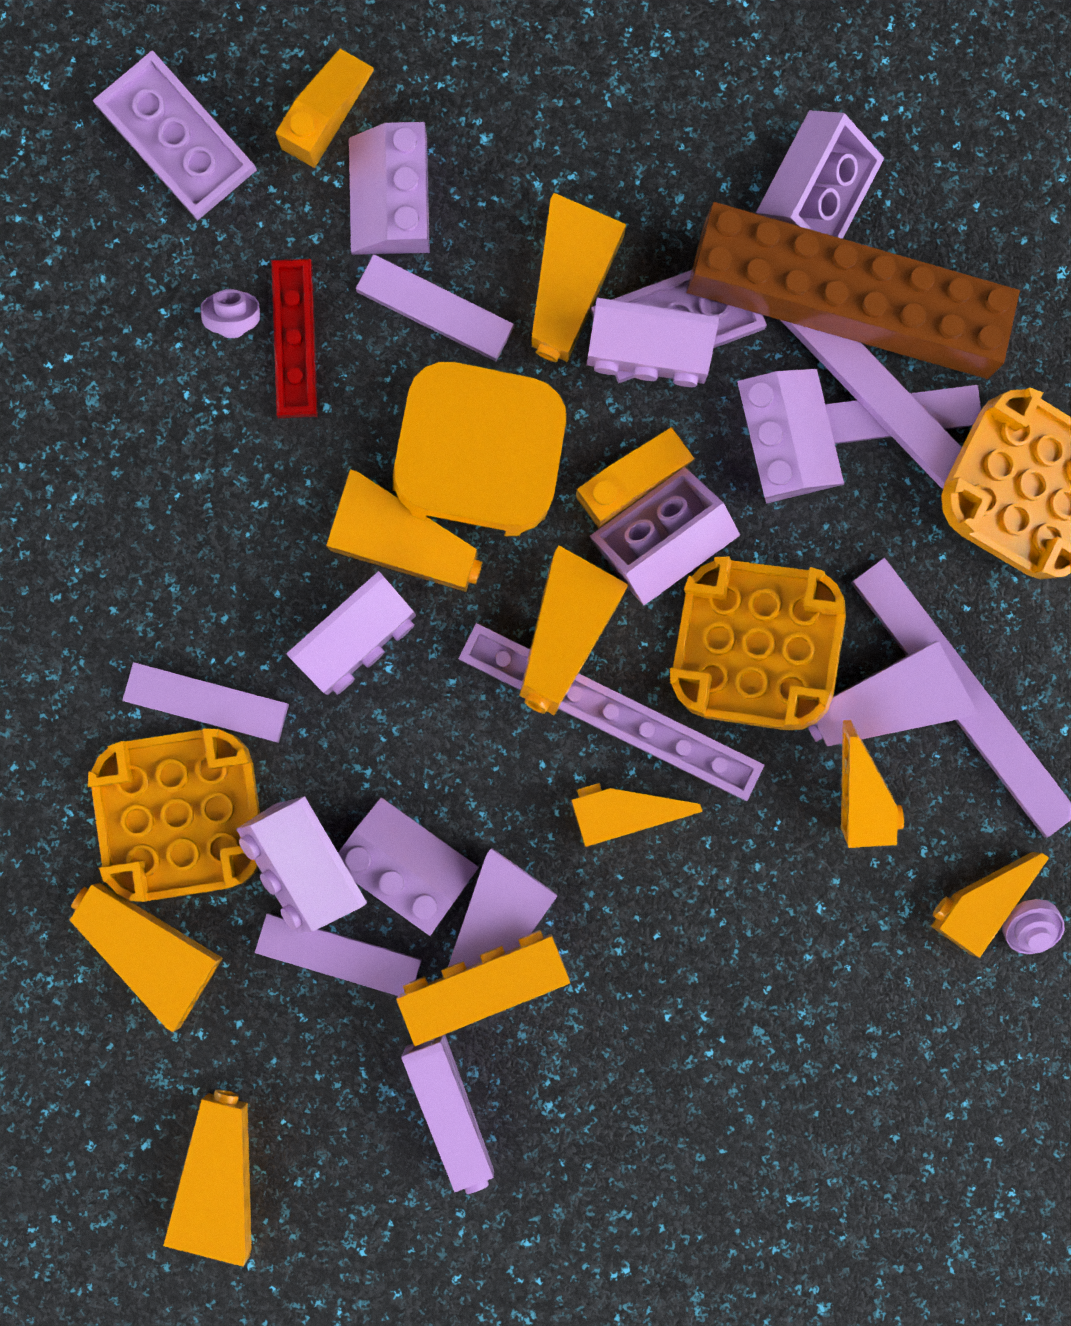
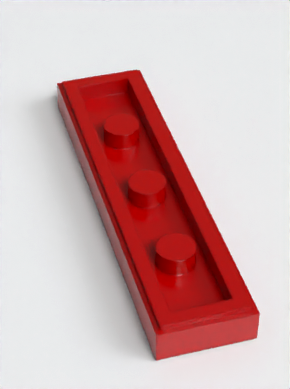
(294, 338)

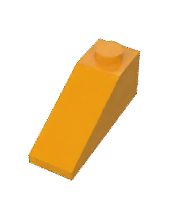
(322, 107)
(633, 477)
(867, 805)
(620, 812)
(980, 909)

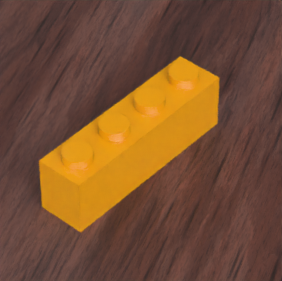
(483, 988)

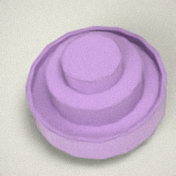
(230, 313)
(1033, 926)

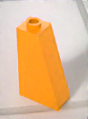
(573, 268)
(383, 532)
(570, 621)
(148, 954)
(214, 1191)

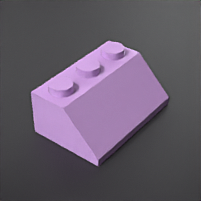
(823, 175)
(389, 189)
(651, 342)
(790, 433)
(665, 535)
(353, 635)
(300, 865)
(406, 866)

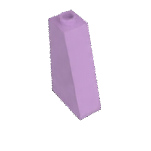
(899, 698)
(501, 910)
(448, 1114)

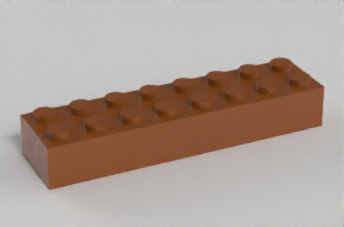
(853, 291)

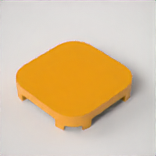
(479, 447)
(1015, 484)
(759, 644)
(173, 814)

